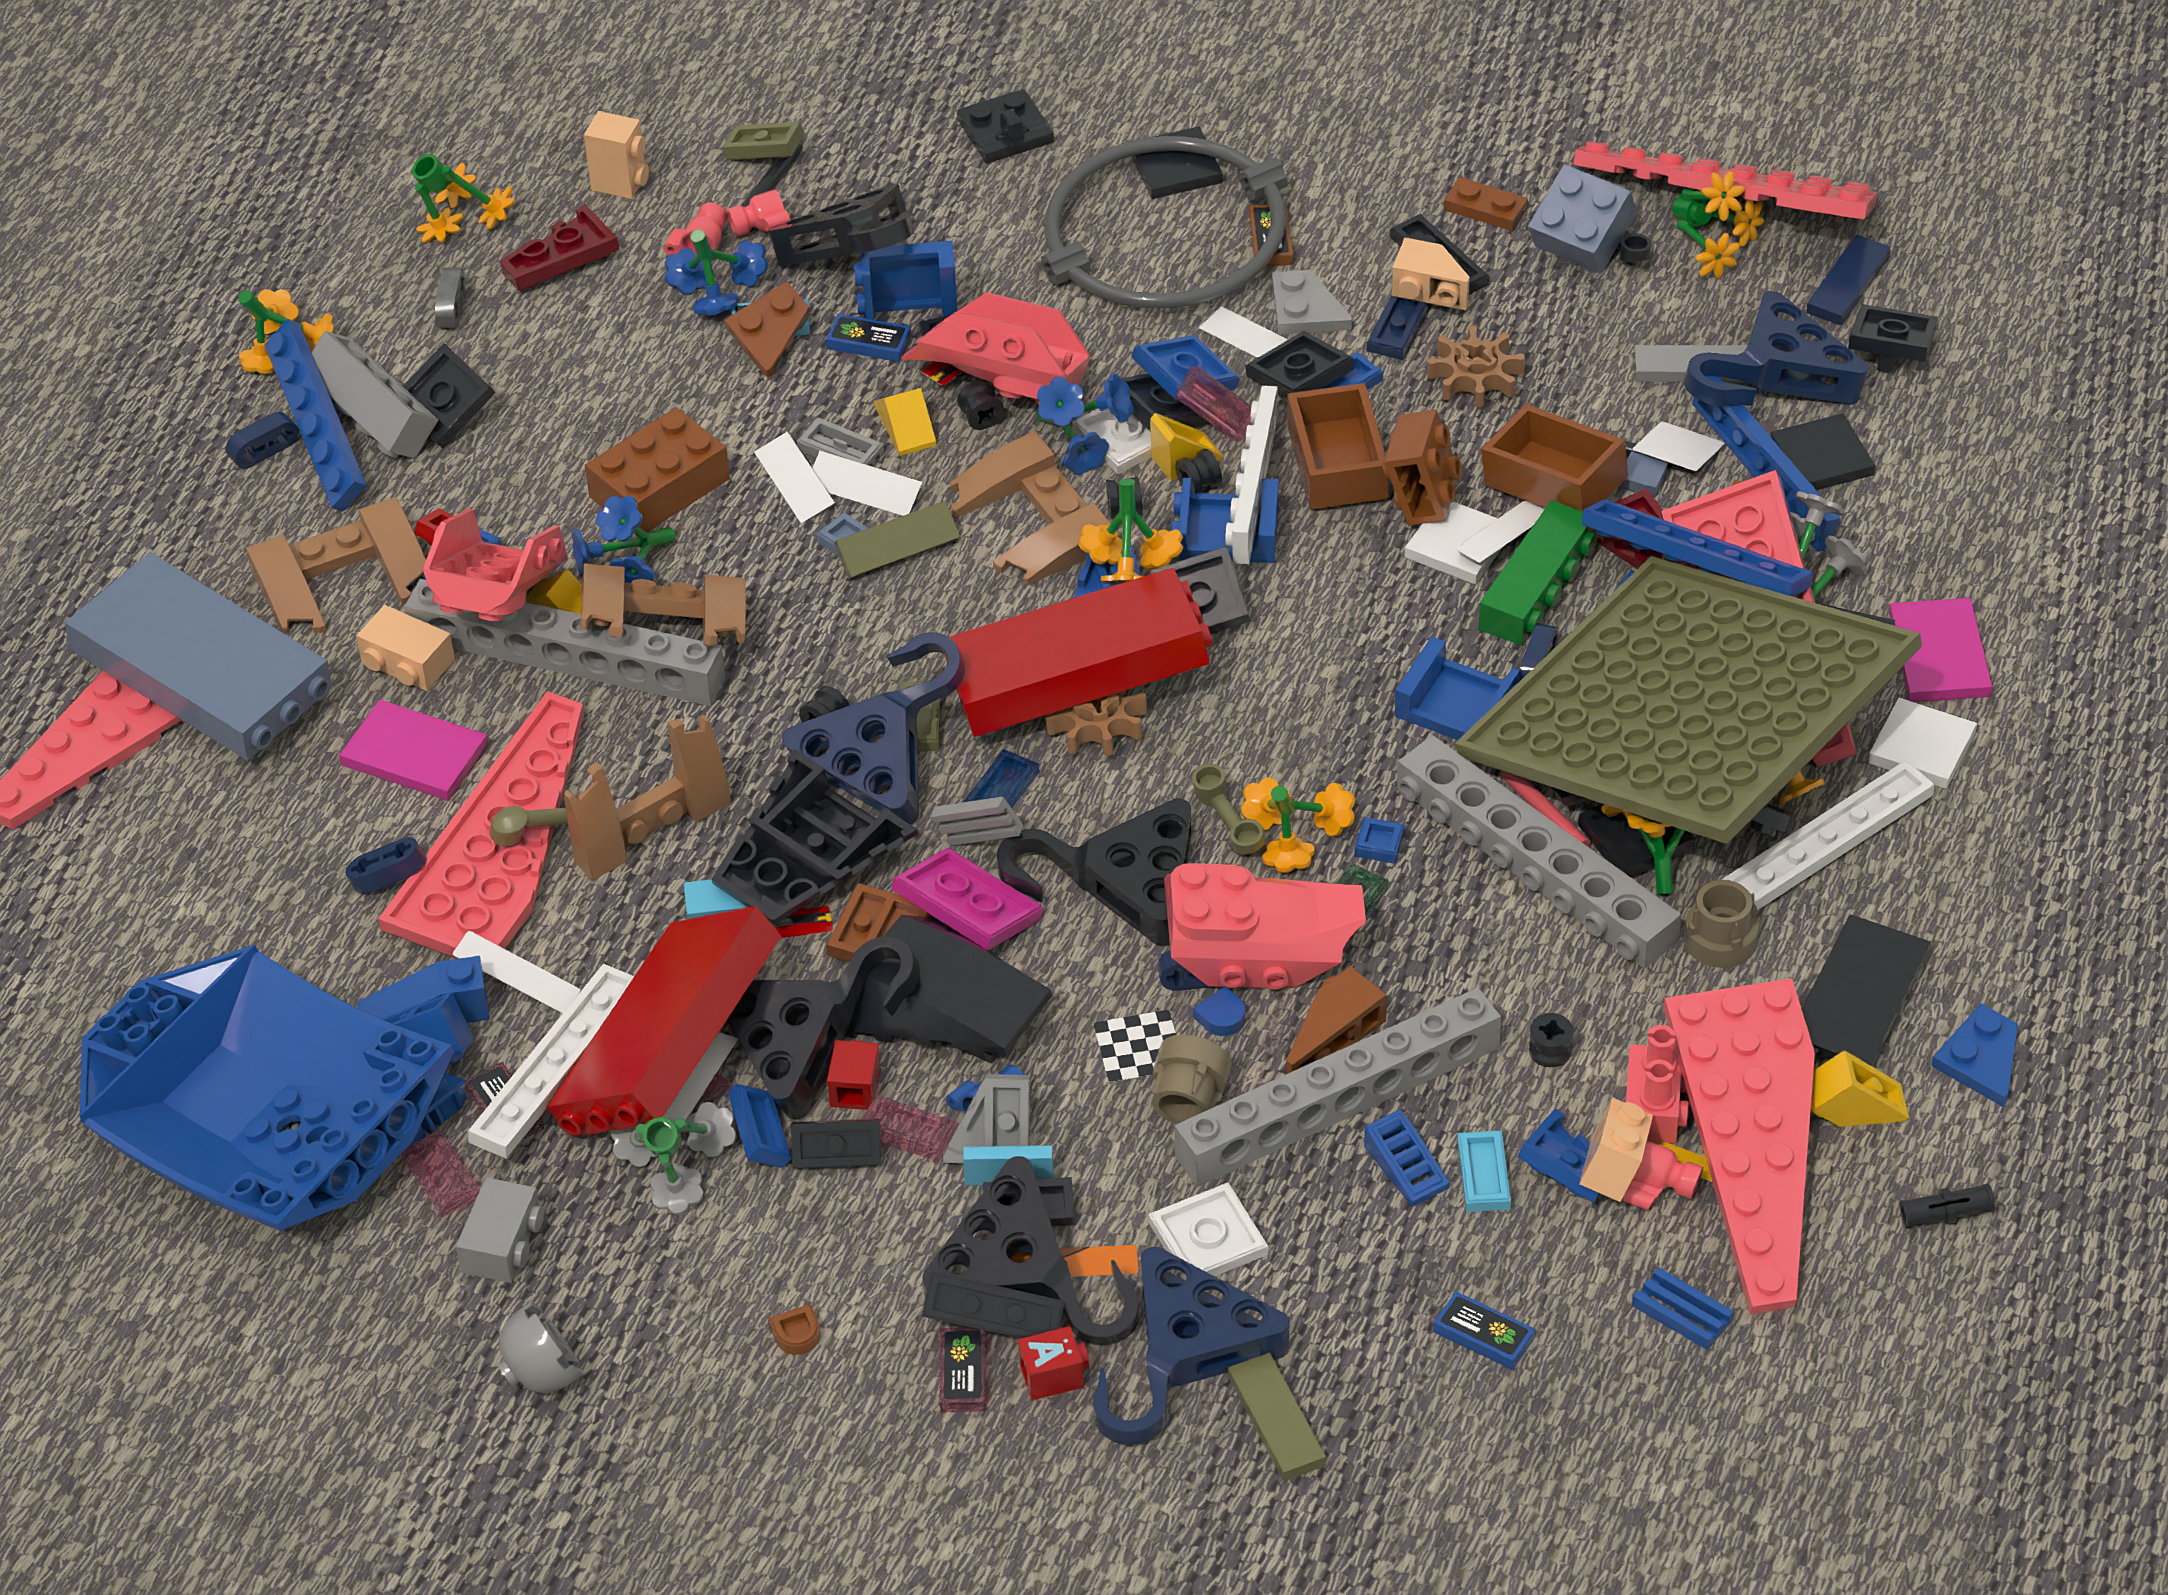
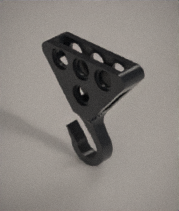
(855, 225)
(1117, 867)
(794, 1023)
(1028, 1231)

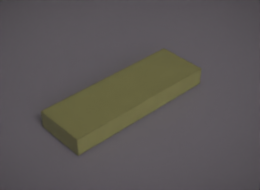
(897, 540)
(1276, 1417)

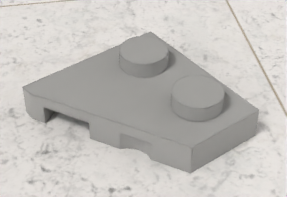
(1306, 304)
(995, 1116)

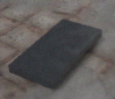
(1862, 988)

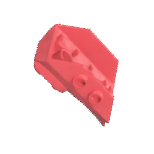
(1008, 344)
(486, 575)
(1257, 929)

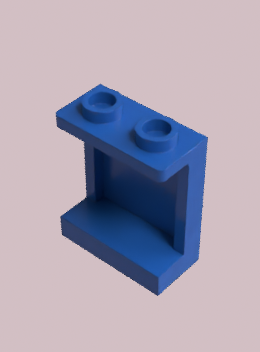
(907, 278)
(1206, 516)
(1446, 693)

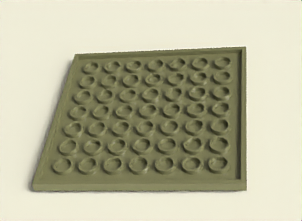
(1689, 698)

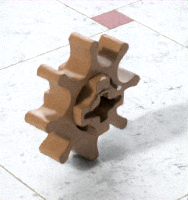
(1475, 366)
(1099, 720)

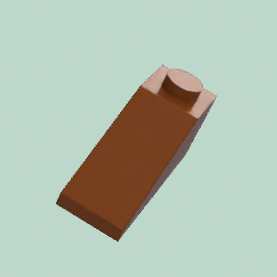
(1340, 1015)

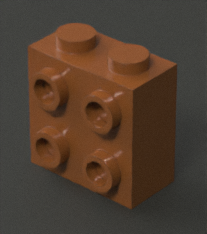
(1422, 467)

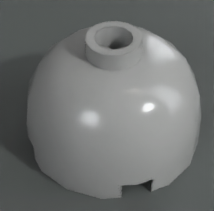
(536, 1353)

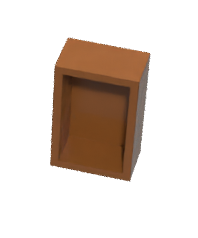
(1337, 445)
(1554, 459)
(660, 467)

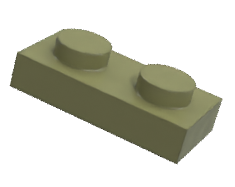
(763, 140)

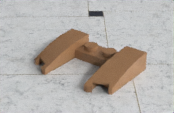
(1030, 467)
(284, 568)
(718, 604)
(698, 788)

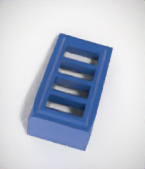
(1392, 1134)

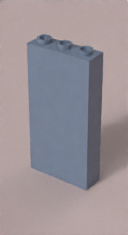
(199, 655)

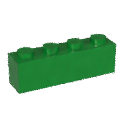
(1536, 574)

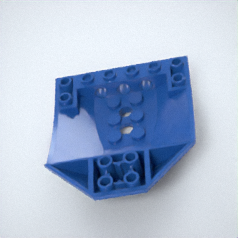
(227, 1052)

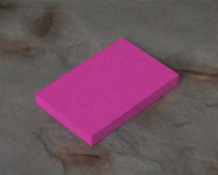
(1951, 653)
(413, 750)
(967, 898)

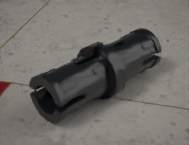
(1947, 1205)

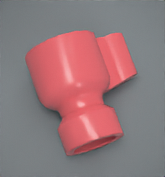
(761, 213)
(710, 219)
(1658, 1171)

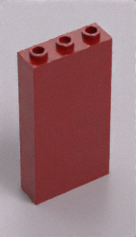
(1080, 651)
(664, 1022)

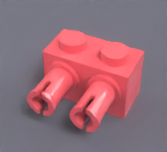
(1656, 1084)

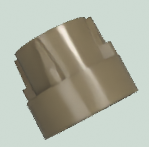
(1722, 925)
(1188, 1077)

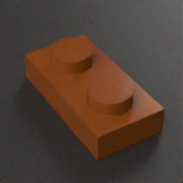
(1485, 203)

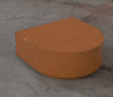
(796, 1330)

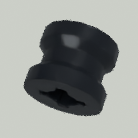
(980, 405)
(1201, 469)
(1112, 491)
(825, 701)
(1558, 1048)

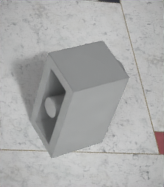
(499, 1230)

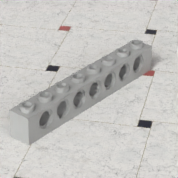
(556, 642)
(1538, 852)
(1337, 1087)

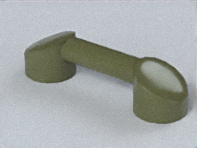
(1212, 790)
(510, 822)

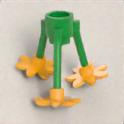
(449, 185)
(1694, 210)

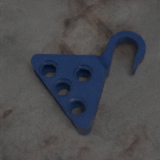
(1774, 347)
(894, 714)
(1215, 1341)

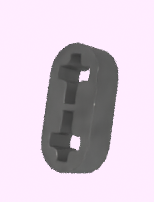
(450, 297)

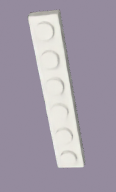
(1254, 468)
(1833, 833)
(545, 1069)

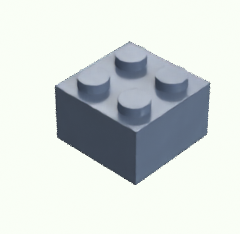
(1582, 218)

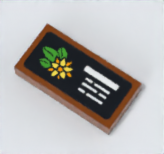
(1260, 225)

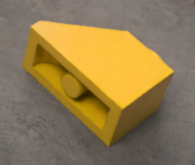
(1856, 1093)

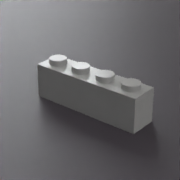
(372, 397)

